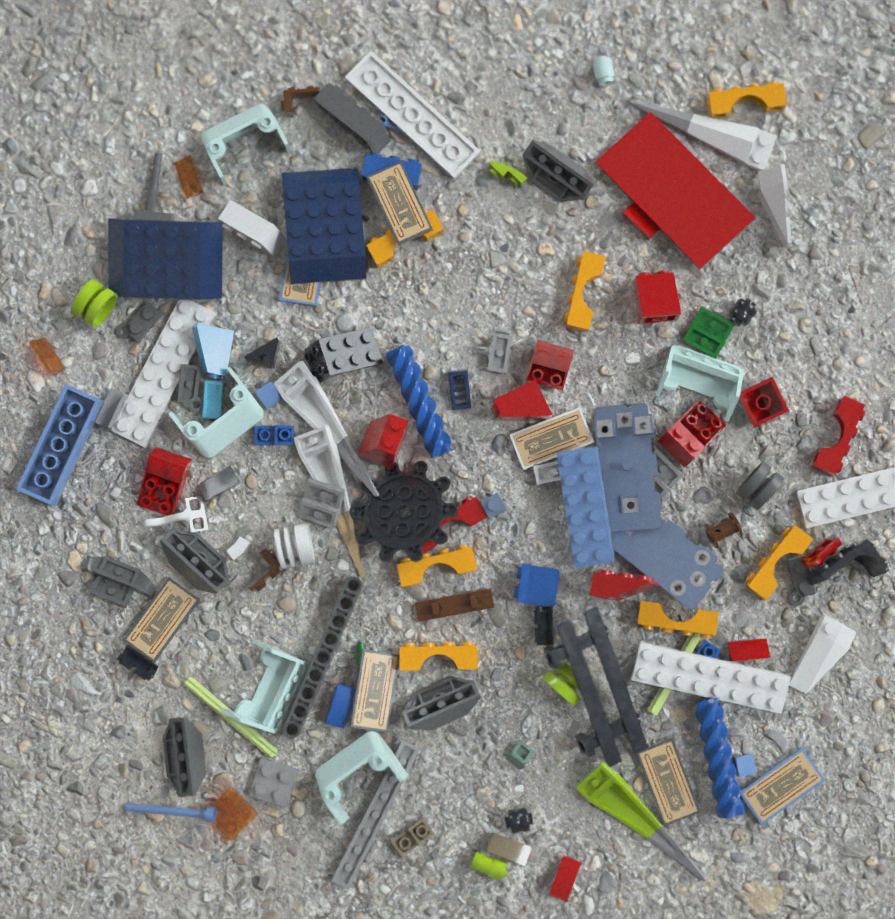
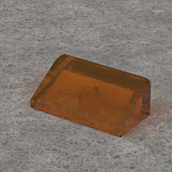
(189, 177)
(47, 356)

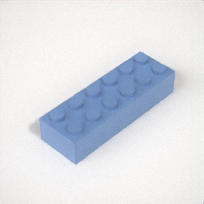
(60, 445)
(585, 507)

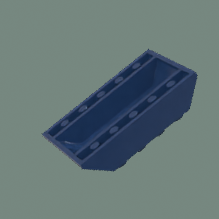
(324, 226)
(165, 258)

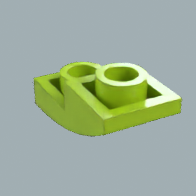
(501, 171)

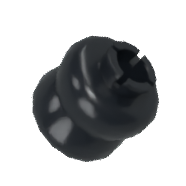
(742, 312)
(519, 820)

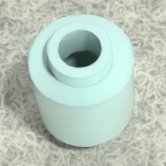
(603, 71)

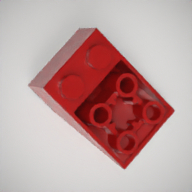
(692, 433)
(163, 481)
(613, 587)

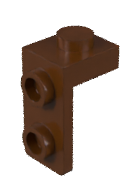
(296, 93)
(270, 557)

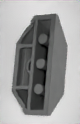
(556, 172)
(195, 560)
(441, 703)
(184, 756)

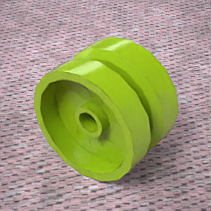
(94, 303)
(564, 684)

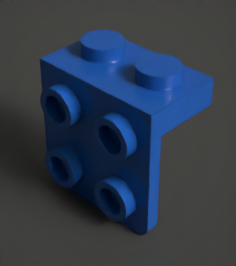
(537, 585)

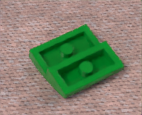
(708, 332)

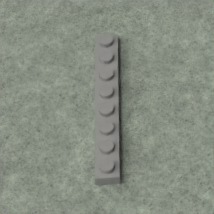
(373, 818)

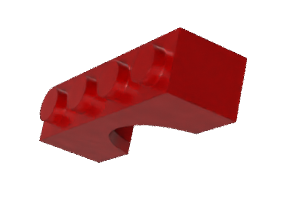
(848, 414)
(469, 512)

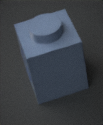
(493, 506)

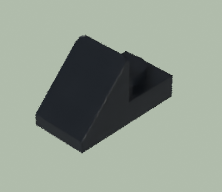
(268, 350)

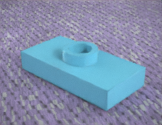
(213, 399)

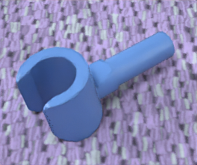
(389, 125)

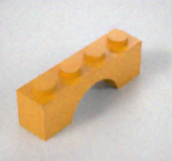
(769, 97)
(383, 248)
(590, 268)
(461, 561)
(763, 581)
(652, 616)
(463, 656)

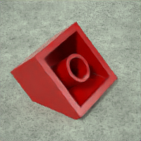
(764, 402)

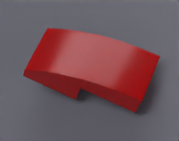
(565, 878)

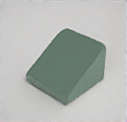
(520, 755)

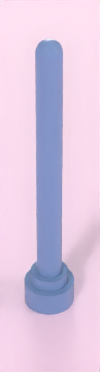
(208, 814)

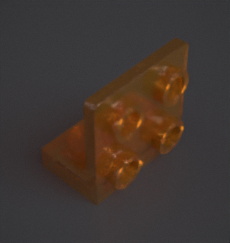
(233, 813)

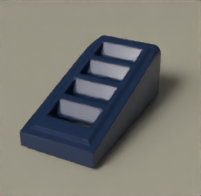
(463, 372)

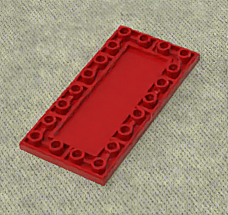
(675, 190)

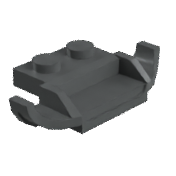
(117, 580)

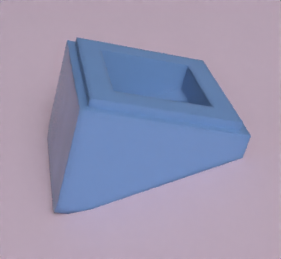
(269, 395)
(744, 765)

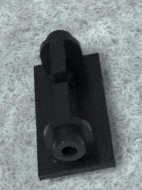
(544, 619)
(144, 668)

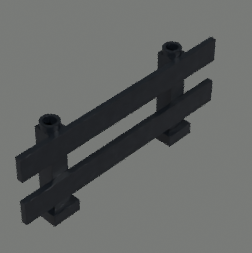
(603, 731)

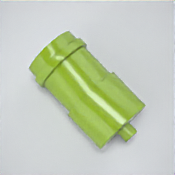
(490, 866)

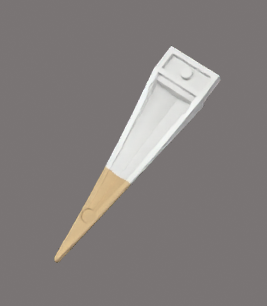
(323, 464)

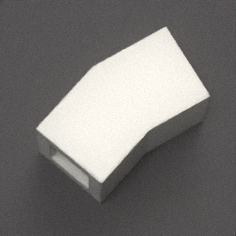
(238, 548)

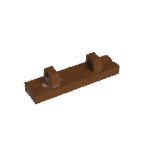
(454, 605)

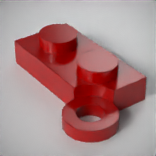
(821, 552)

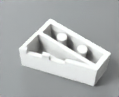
(252, 228)

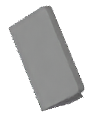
(111, 409)

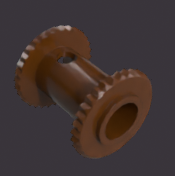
(724, 529)

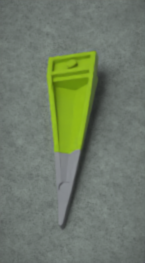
(615, 797)

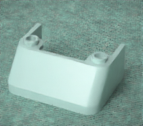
(244, 122)
(702, 375)
(228, 427)
(274, 692)
(369, 749)

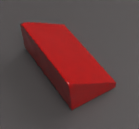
(640, 221)
(748, 650)

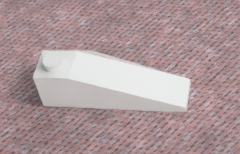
(771, 191)
(825, 647)

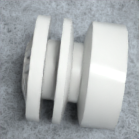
(294, 545)

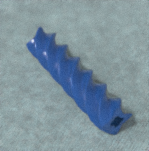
(420, 405)
(719, 754)

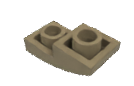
(411, 837)
(508, 849)

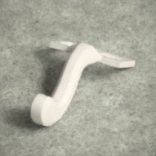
(187, 515)

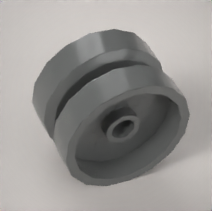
(762, 487)

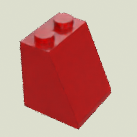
(656, 297)
(522, 404)
(383, 440)

